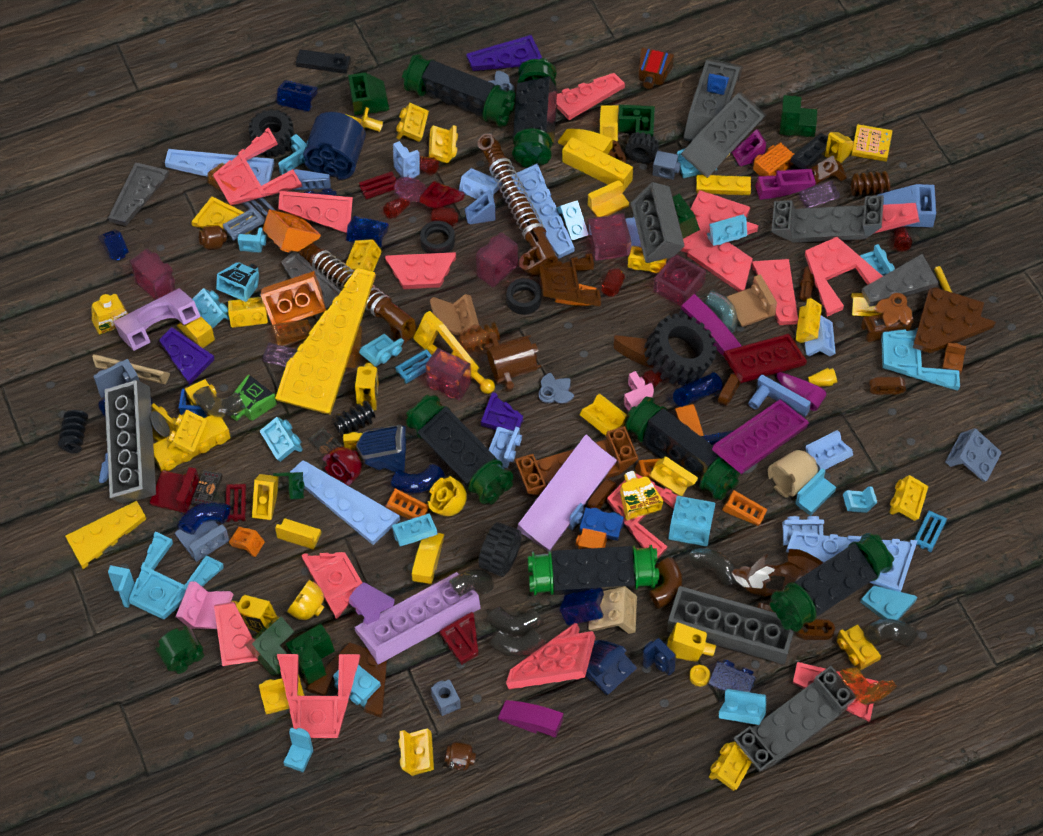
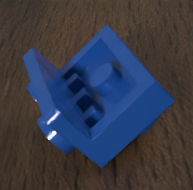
(603, 522)

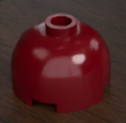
(343, 464)

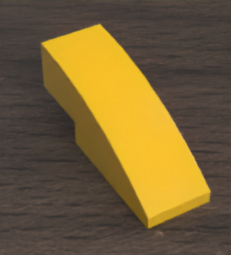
(590, 138)
(427, 559)

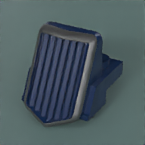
(384, 447)

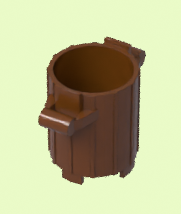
(511, 359)

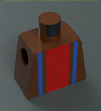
(654, 67)

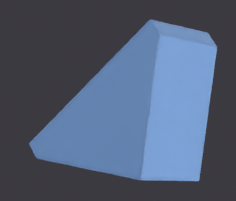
(481, 209)

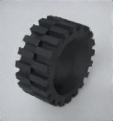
(671, 364)

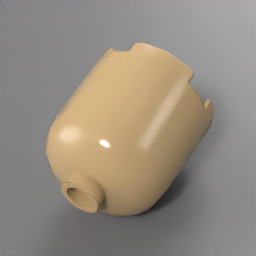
(792, 472)

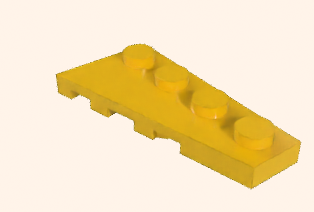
(99, 535)

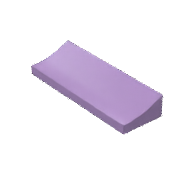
(568, 488)
(416, 619)

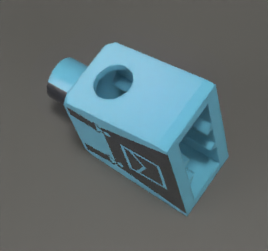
(238, 280)

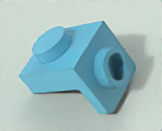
(860, 501)

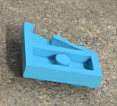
(887, 602)

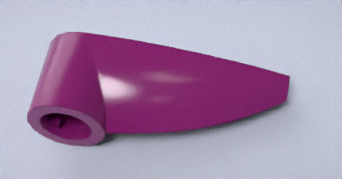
(803, 388)

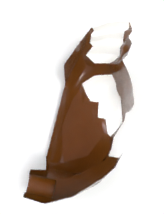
(757, 576)

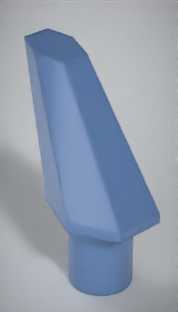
(104, 470)

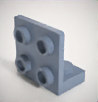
(116, 375)
(975, 453)
(205, 540)

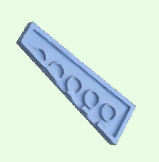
(202, 162)
(541, 198)
(354, 508)

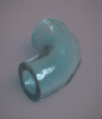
(724, 309)

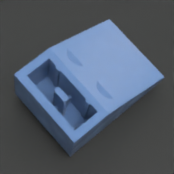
(921, 195)

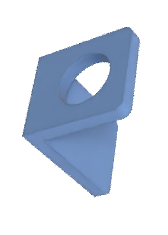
(576, 516)

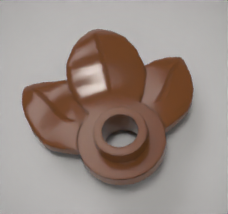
(894, 312)

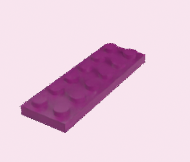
(760, 436)

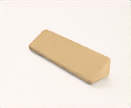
(143, 372)

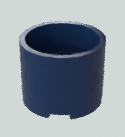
(334, 145)

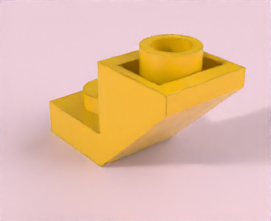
(609, 121)

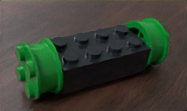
(592, 569)

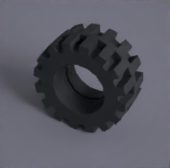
(641, 147)

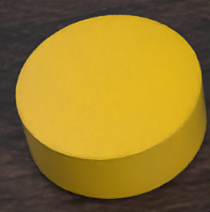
(699, 675)

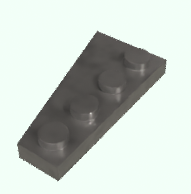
(136, 191)
(296, 265)
(906, 279)

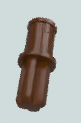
(806, 284)

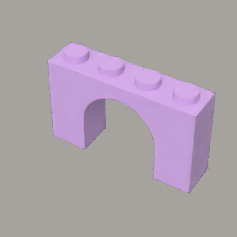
(172, 305)

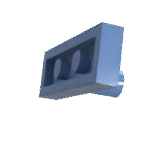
(770, 388)

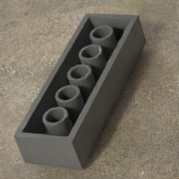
(130, 442)
(732, 624)

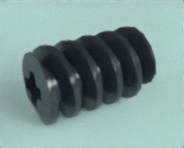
(354, 418)
(72, 431)

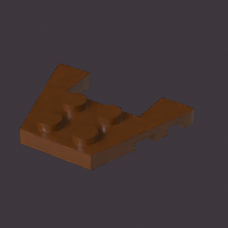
(561, 281)
(367, 662)

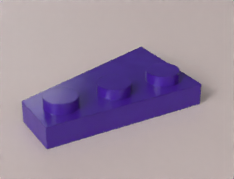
(186, 354)

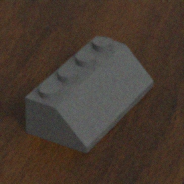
(657, 223)

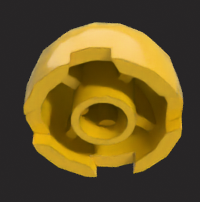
(447, 497)
(307, 602)

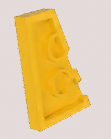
(216, 213)

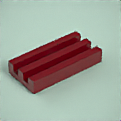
(378, 183)
(236, 487)

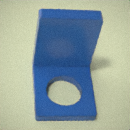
(717, 84)
(195, 409)

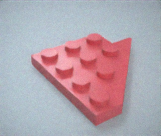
(711, 209)
(558, 660)

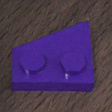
(500, 415)

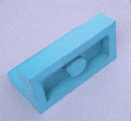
(815, 493)
(122, 582)

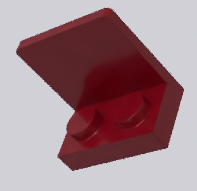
(175, 490)

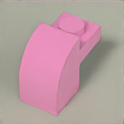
(639, 391)

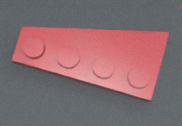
(585, 96)
(318, 208)
(779, 281)
(805, 676)

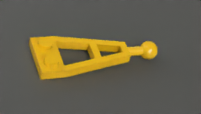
(426, 335)

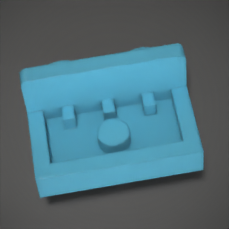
(878, 260)
(381, 349)
(363, 686)

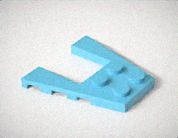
(903, 359)
(160, 593)

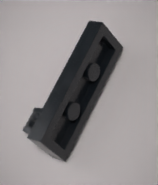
(323, 61)
(810, 152)

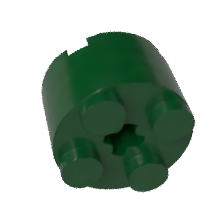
(180, 649)

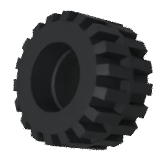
(276, 122)
(500, 549)

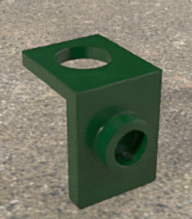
(296, 484)

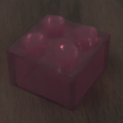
(609, 236)
(497, 259)
(152, 274)
(679, 280)
(448, 374)

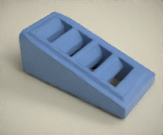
(312, 180)

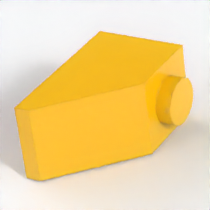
(838, 146)
(198, 331)
(264, 496)

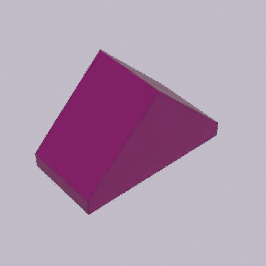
(750, 149)

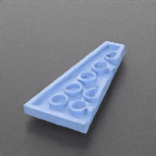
(828, 546)

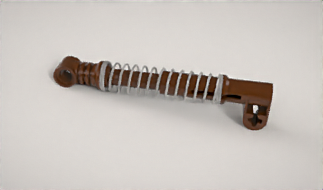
(519, 203)
(380, 305)

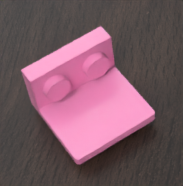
(198, 606)

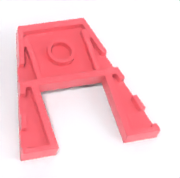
(242, 177)
(831, 260)
(641, 534)
(318, 714)

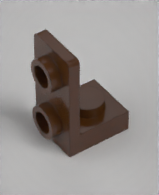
(828, 168)

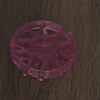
(408, 190)

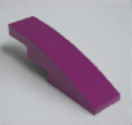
(723, 337)

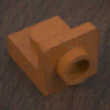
(954, 357)

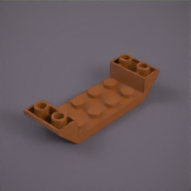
(538, 473)

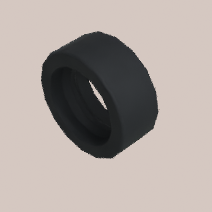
(435, 227)
(523, 284)

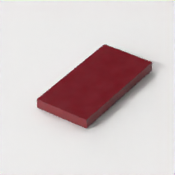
(764, 358)

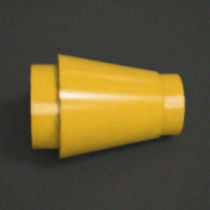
(823, 378)

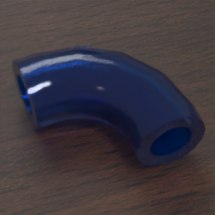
(697, 389)
(417, 482)
(203, 513)

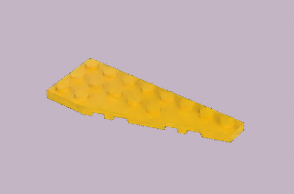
(319, 364)

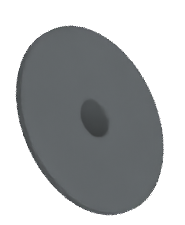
(159, 424)

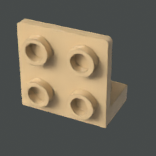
(619, 610)

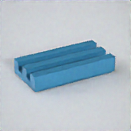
(417, 369)
(924, 544)

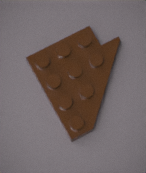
(949, 319)

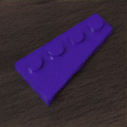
(504, 55)

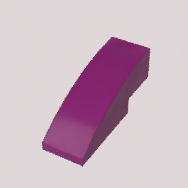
(784, 183)
(531, 717)

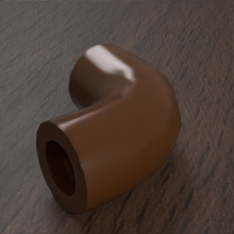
(668, 589)

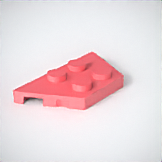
(724, 262)
(421, 270)
(335, 578)

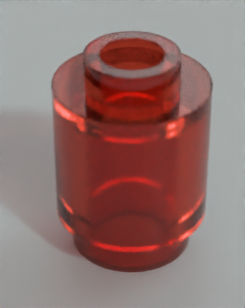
(447, 215)
(613, 282)

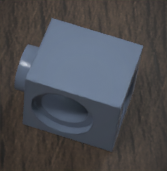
(666, 165)
(449, 704)

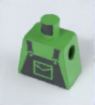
(255, 398)

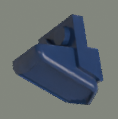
(608, 665)

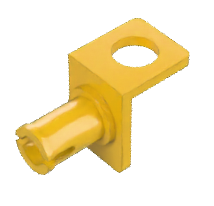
(369, 122)

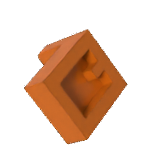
(247, 540)

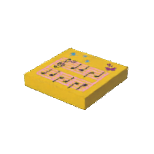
(872, 143)

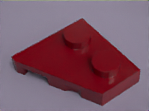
(440, 195)
(462, 638)

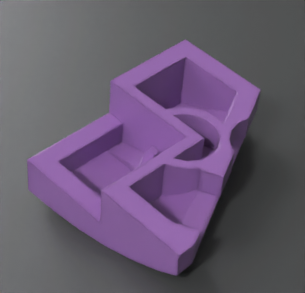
(370, 602)

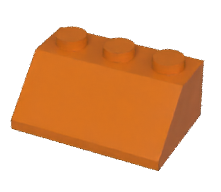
(289, 231)
(293, 299)

